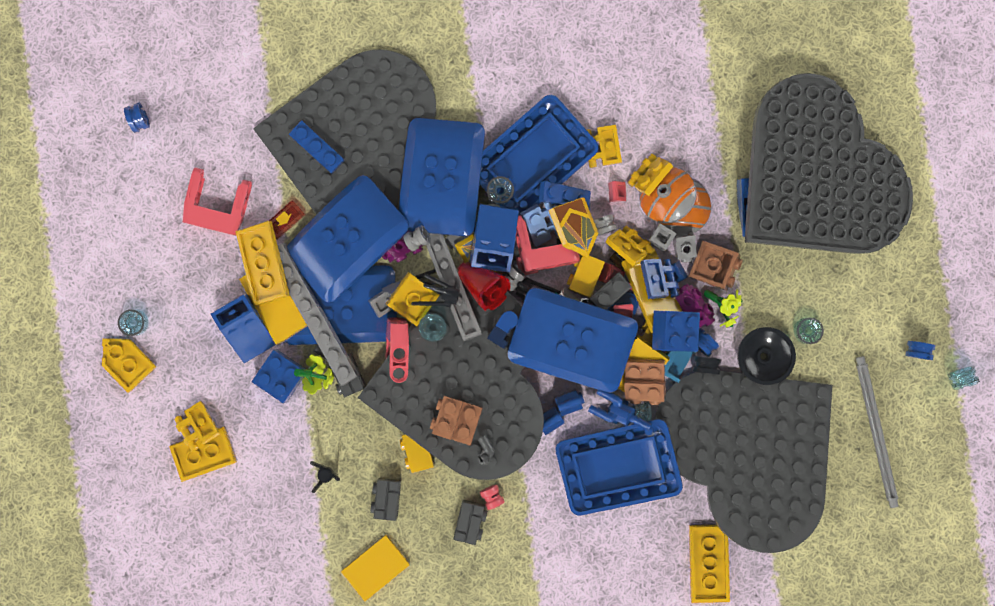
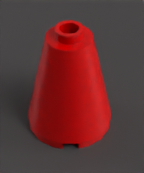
(484, 285)

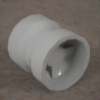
(416, 238)
(514, 276)

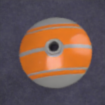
(675, 202)
(696, 217)

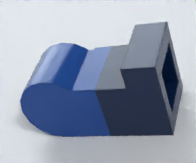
(502, 329)

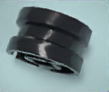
(707, 365)

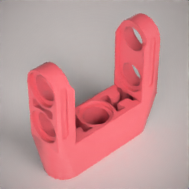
(211, 218)
(543, 257)
(397, 337)

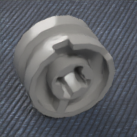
(605, 224)

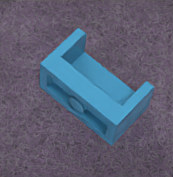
(676, 364)

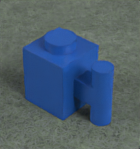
(569, 402)
(552, 420)

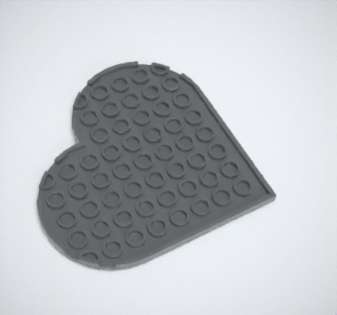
(360, 114)
(818, 176)
(469, 372)
(755, 452)

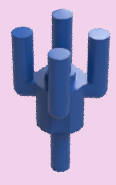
(618, 411)

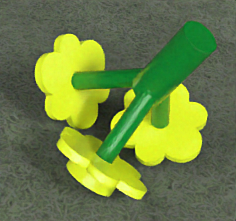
(727, 305)
(313, 381)

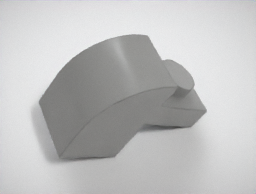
(379, 301)

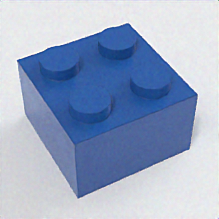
(676, 331)
(278, 376)

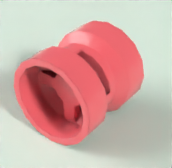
(492, 497)

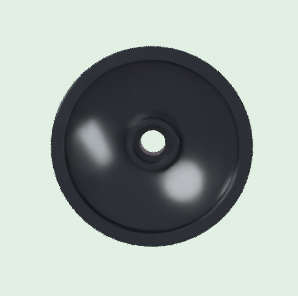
(779, 356)

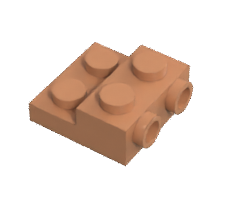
(716, 266)
(645, 381)
(456, 420)

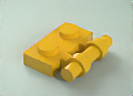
(608, 145)
(655, 171)
(630, 245)
(202, 424)

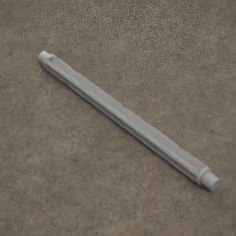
(877, 432)

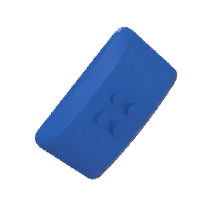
(537, 148)
(442, 175)
(347, 238)
(352, 313)
(572, 340)
(619, 468)

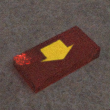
(286, 218)

